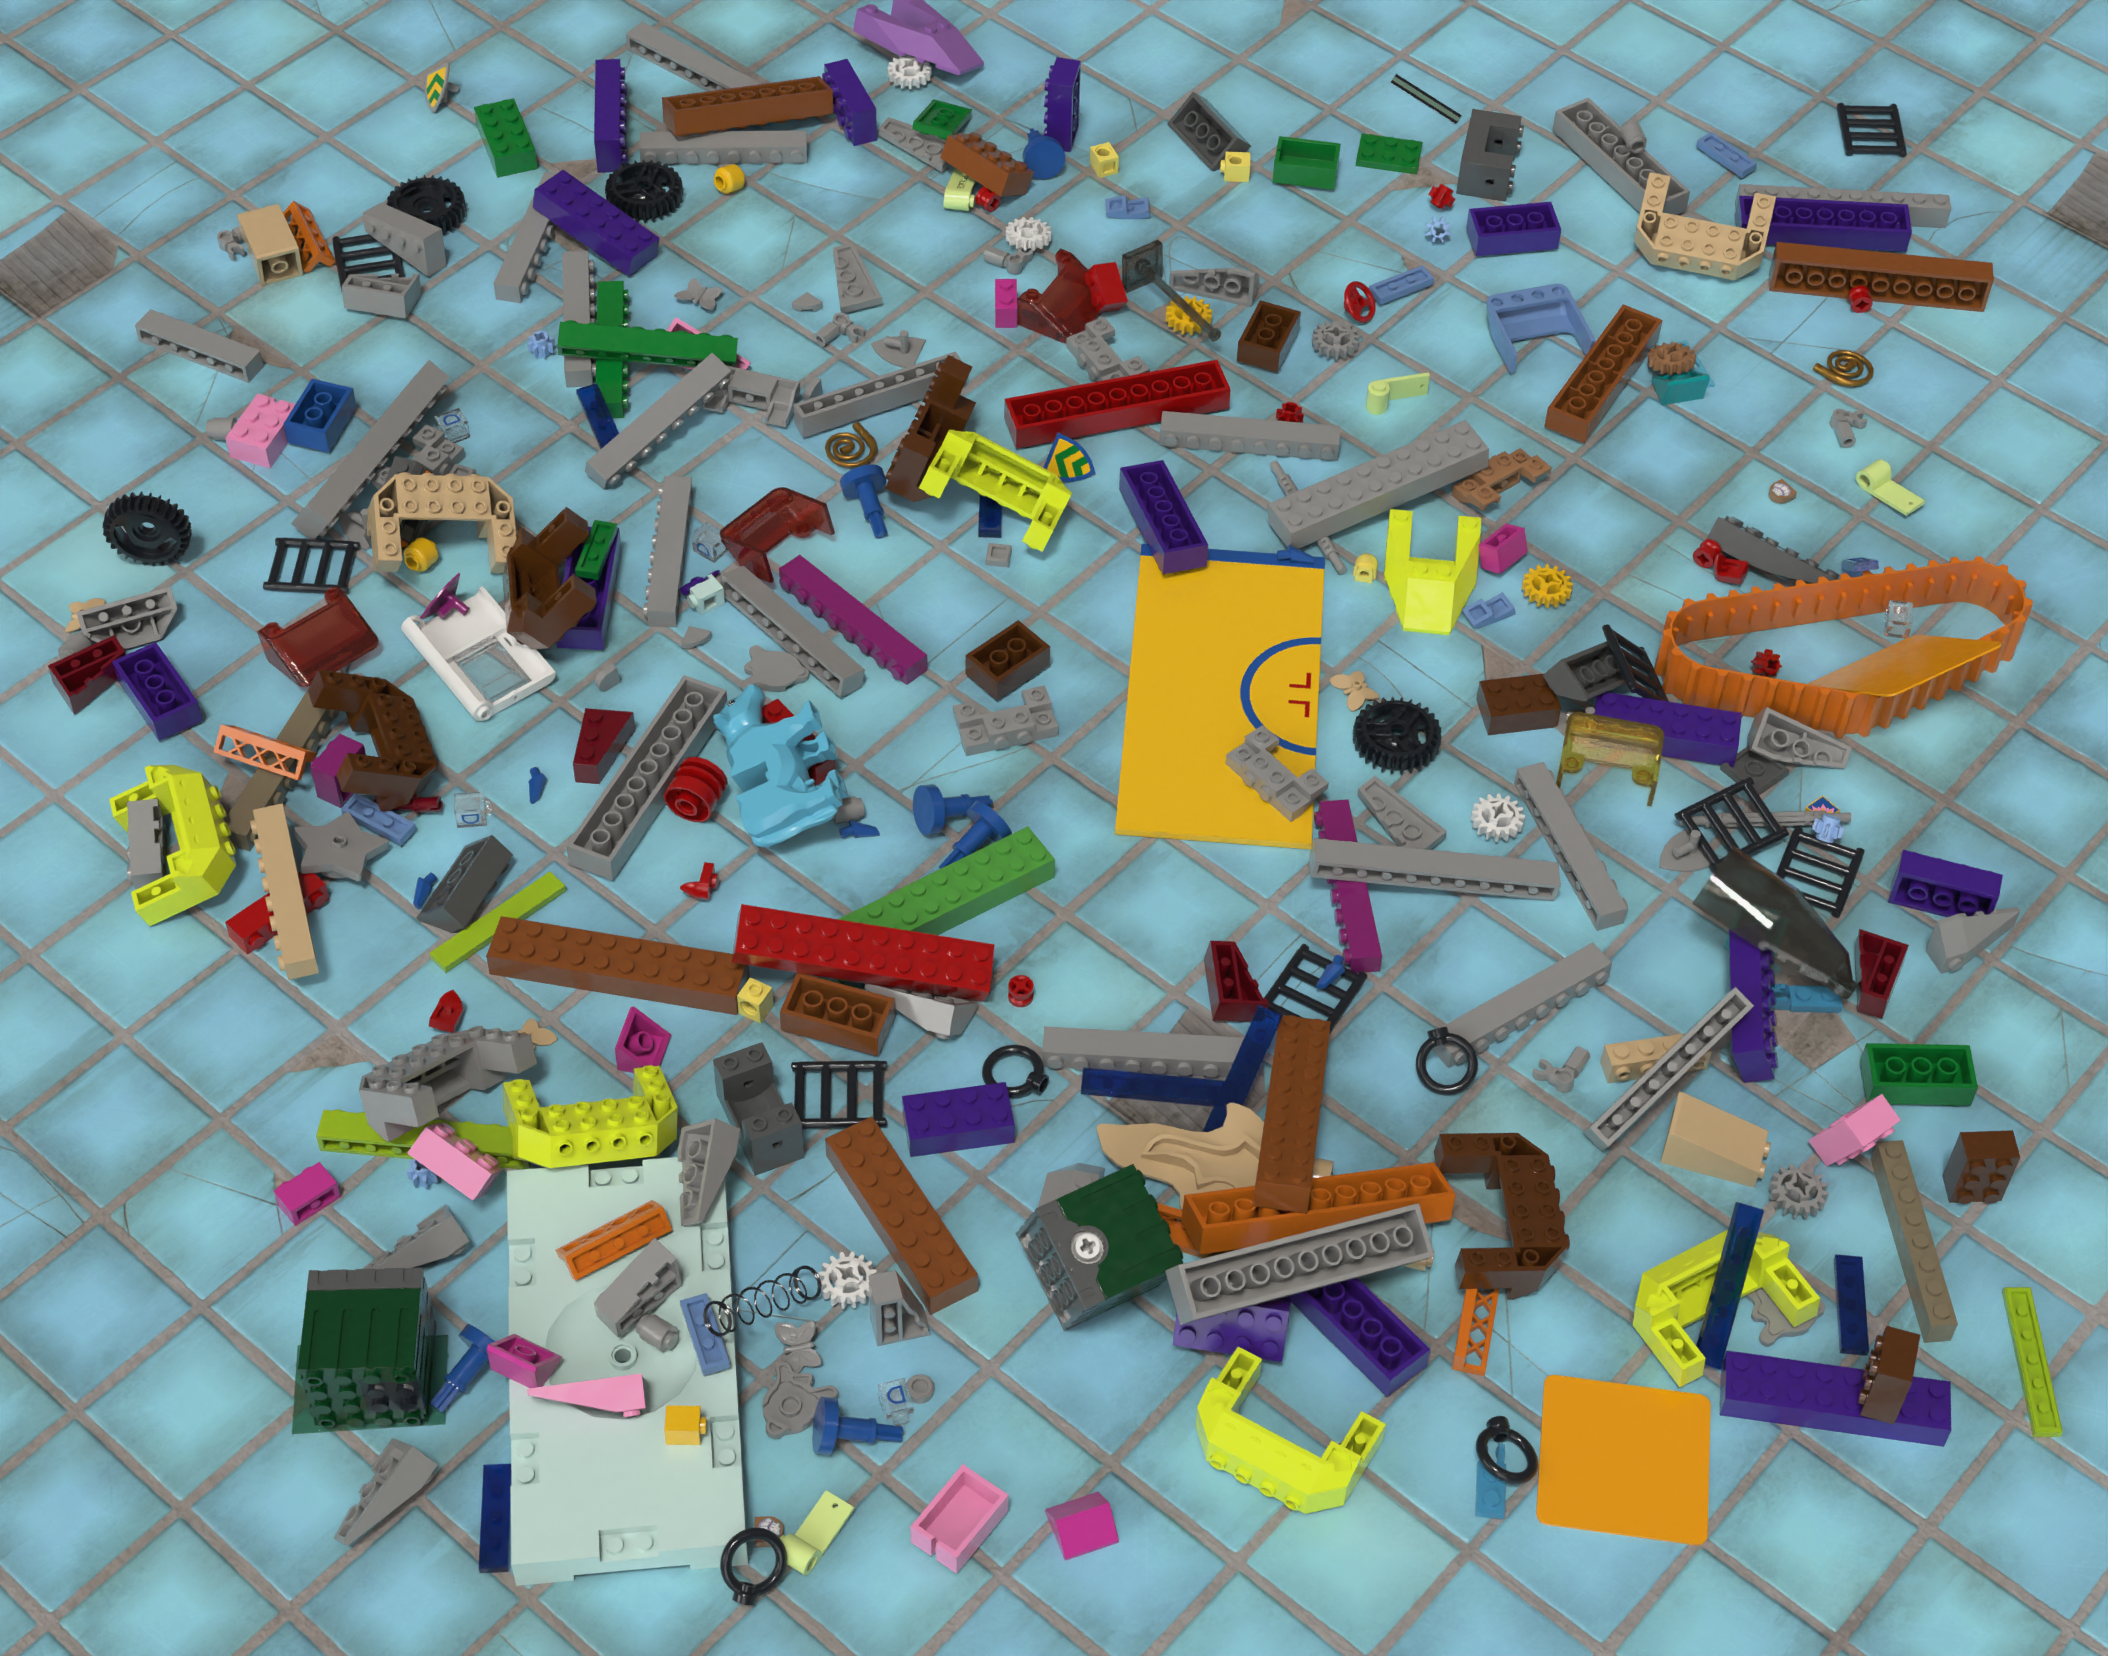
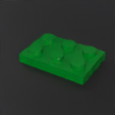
(941, 119)
(1389, 153)

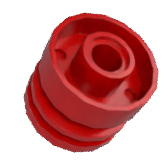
(695, 789)

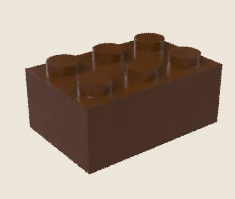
(1268, 336)
(1007, 660)
(1517, 704)
(1981, 1166)
(1888, 1374)

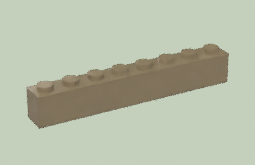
(268, 788)
(1913, 1242)

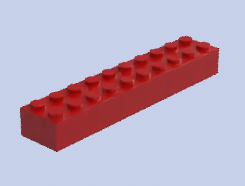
(1116, 403)
(863, 953)

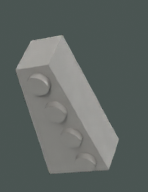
(408, 237)

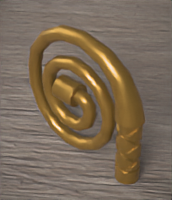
(1838, 376)
(847, 449)

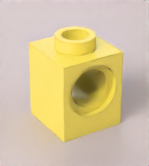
(1104, 160)
(1236, 166)
(755, 1000)

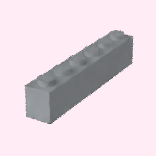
(199, 345)

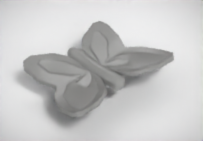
(700, 294)
(800, 1345)

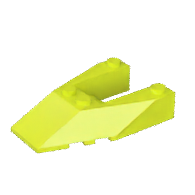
(1425, 590)

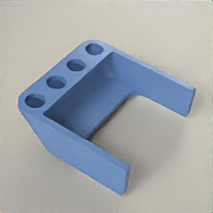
(1534, 314)

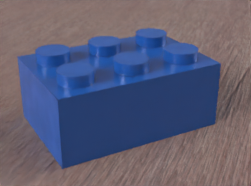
(320, 415)

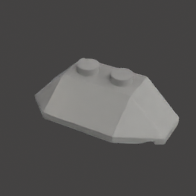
(131, 620)
(1068, 1180)

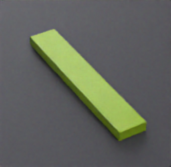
(482, 931)
(2032, 1362)

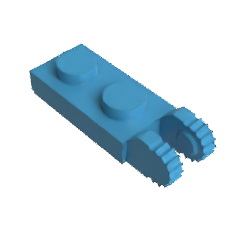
(1806, 999)
(1490, 1490)

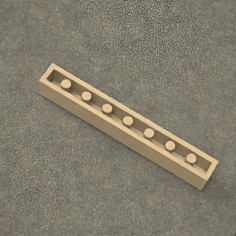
(285, 892)

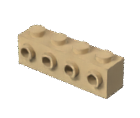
(1633, 1058)

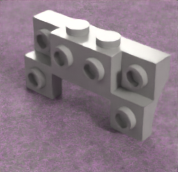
(1097, 356)
(758, 391)
(436, 454)
(1008, 726)
(1271, 778)

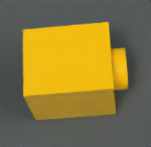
(684, 1425)

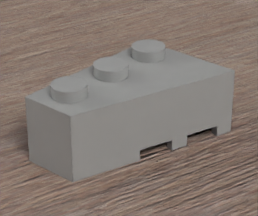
(381, 295)
(146, 842)
(639, 1288)
(895, 1309)

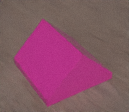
(640, 1042)
(522, 1360)
(1082, 1525)

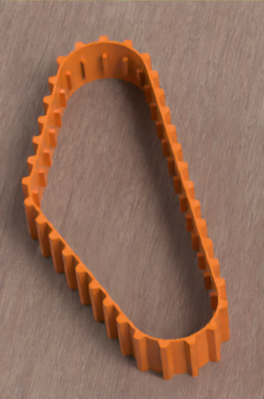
(1832, 600)

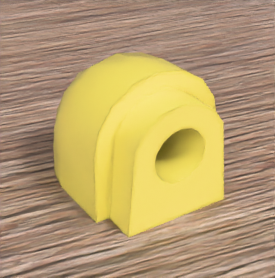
(1365, 568)

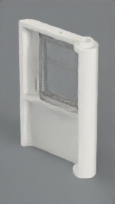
(476, 659)

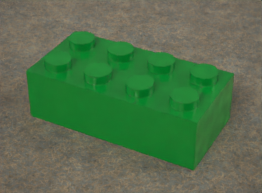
(505, 138)
(1919, 1073)

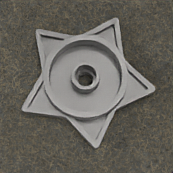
(338, 848)

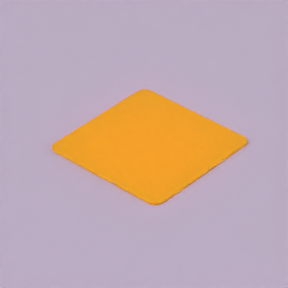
(1905, 665)
(1624, 1460)

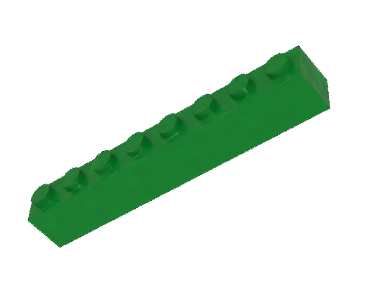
(643, 345)
(611, 373)

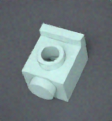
(706, 595)

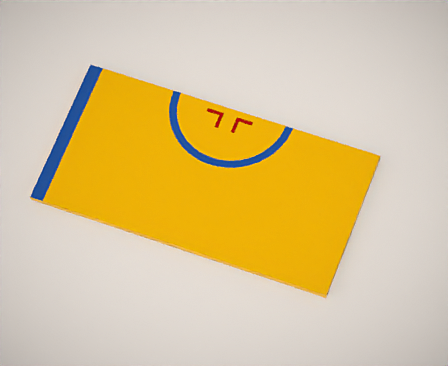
(1207, 667)

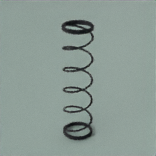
(722, 1305)

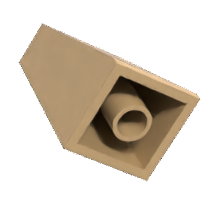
(270, 244)
(1715, 1142)

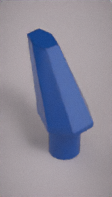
(1295, 555)
(536, 784)
(858, 830)
(422, 889)
(1331, 972)

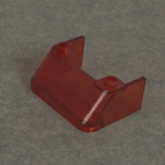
(769, 523)

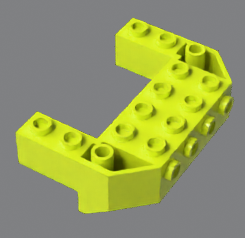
(1002, 477)
(202, 836)
(592, 1130)
(1680, 1289)
(1269, 1460)

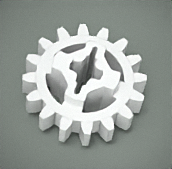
(908, 72)
(1028, 233)
(1497, 817)
(847, 1279)

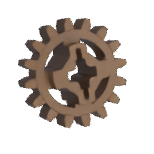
(1671, 358)

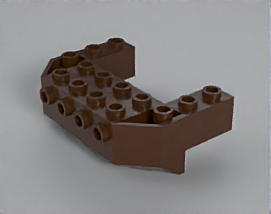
(942, 412)
(534, 602)
(397, 731)
(1530, 1207)

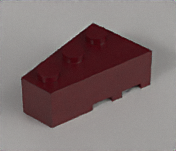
(86, 672)
(599, 742)
(1877, 971)
(1230, 985)

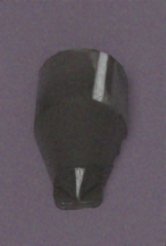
(1778, 917)

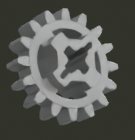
(1335, 339)
(1798, 1191)

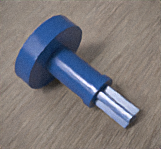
(1043, 155)
(864, 484)
(932, 808)
(986, 825)
(465, 1369)
(830, 1426)

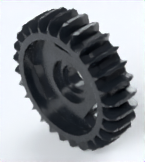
(430, 194)
(644, 203)
(143, 542)
(1394, 751)

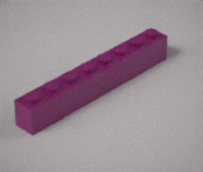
(853, 619)
(1351, 898)

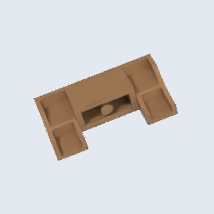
(1501, 474)

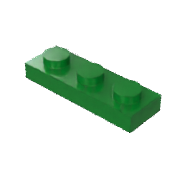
(596, 549)

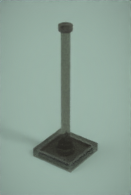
(1146, 266)

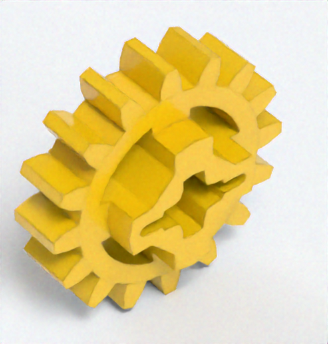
(1181, 321)
(1547, 586)

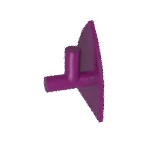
(446, 601)

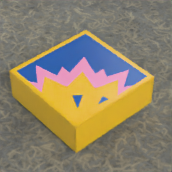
(1822, 804)

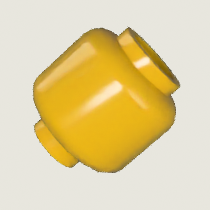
(729, 178)
(420, 554)

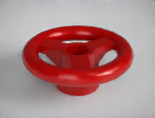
(1355, 302)

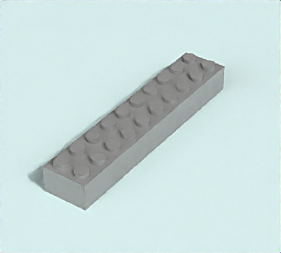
(372, 452)
(1378, 485)
(639, 785)
(1299, 1263)

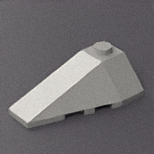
(1221, 284)
(1793, 742)
(1962, 938)
(936, 1014)
(706, 1157)
(435, 1239)
(398, 1475)

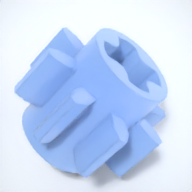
(1436, 223)
(541, 344)
(1828, 828)
(420, 1174)

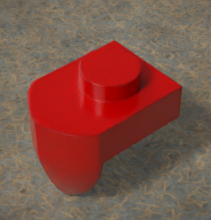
(1729, 569)
(703, 888)
(447, 1012)

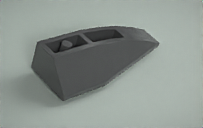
(1763, 553)

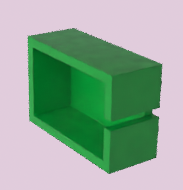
(1306, 162)

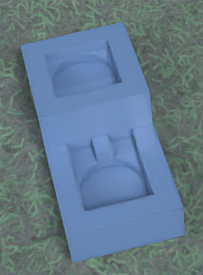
(1122, 209)
(1489, 612)

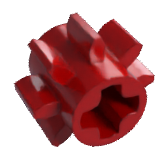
(1441, 196)
(1290, 412)
(1766, 663)

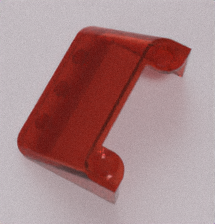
(1064, 304)
(319, 641)

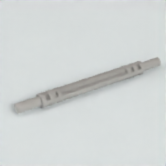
(1325, 543)
(1786, 818)

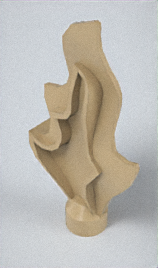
(1193, 1159)

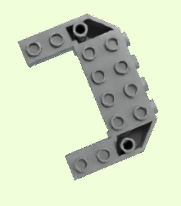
(415, 1083)

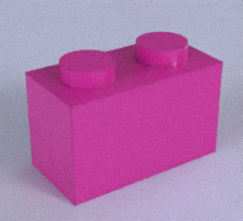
(1005, 303)
(1503, 548)
(307, 1193)

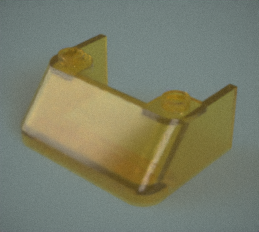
(1614, 744)

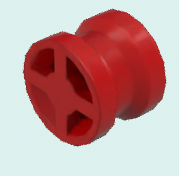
(987, 199)
(1860, 299)
(1706, 553)
(1018, 985)

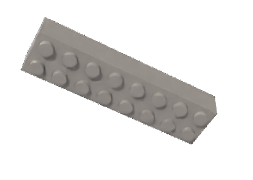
(1601, 145)

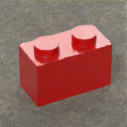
(1106, 287)

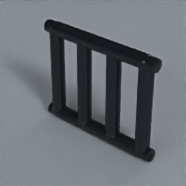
(1894, 123)
(341, 257)
(304, 545)
(1643, 664)
(1726, 795)
(1849, 872)
(1291, 969)
(826, 1067)

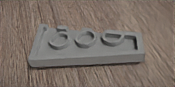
(924, 147)
(854, 282)
(1399, 817)

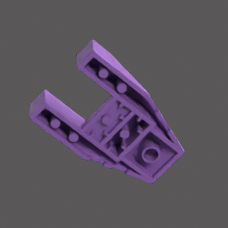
(919, 32)

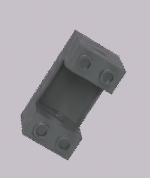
(1489, 155)
(751, 1102)

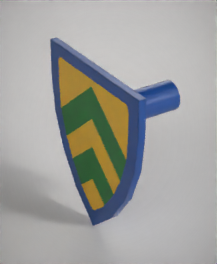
(1068, 460)

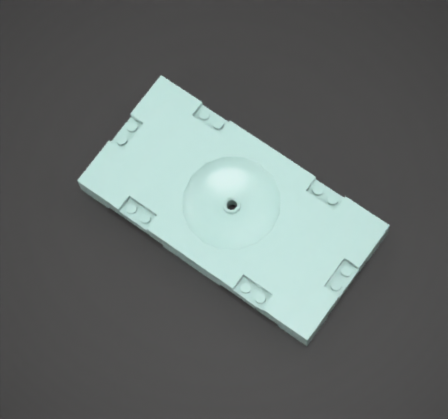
(586, 1480)

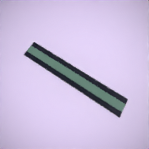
(1426, 98)

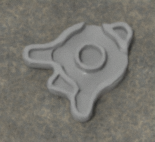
(773, 670)
(1776, 1323)
(792, 1402)

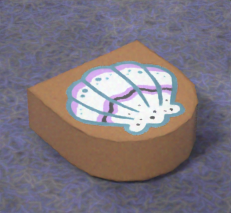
(1781, 492)
(770, 1523)

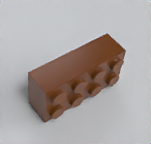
(987, 164)
(837, 1014)

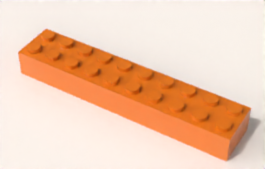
(1230, 1221)

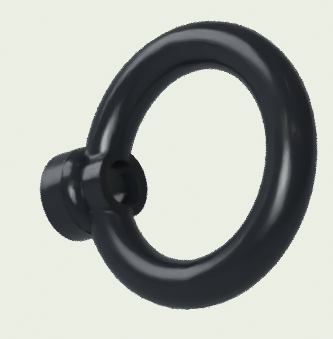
(1439, 1037)
(1035, 1081)
(1499, 1430)
(746, 1592)

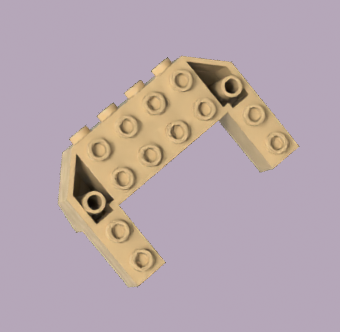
(1697, 243)
(440, 499)

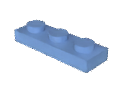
(1726, 154)
(1401, 284)
(383, 823)
(708, 1347)

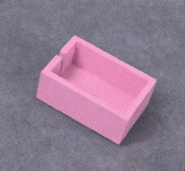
(260, 431)
(1855, 1131)
(455, 1160)
(959, 1518)

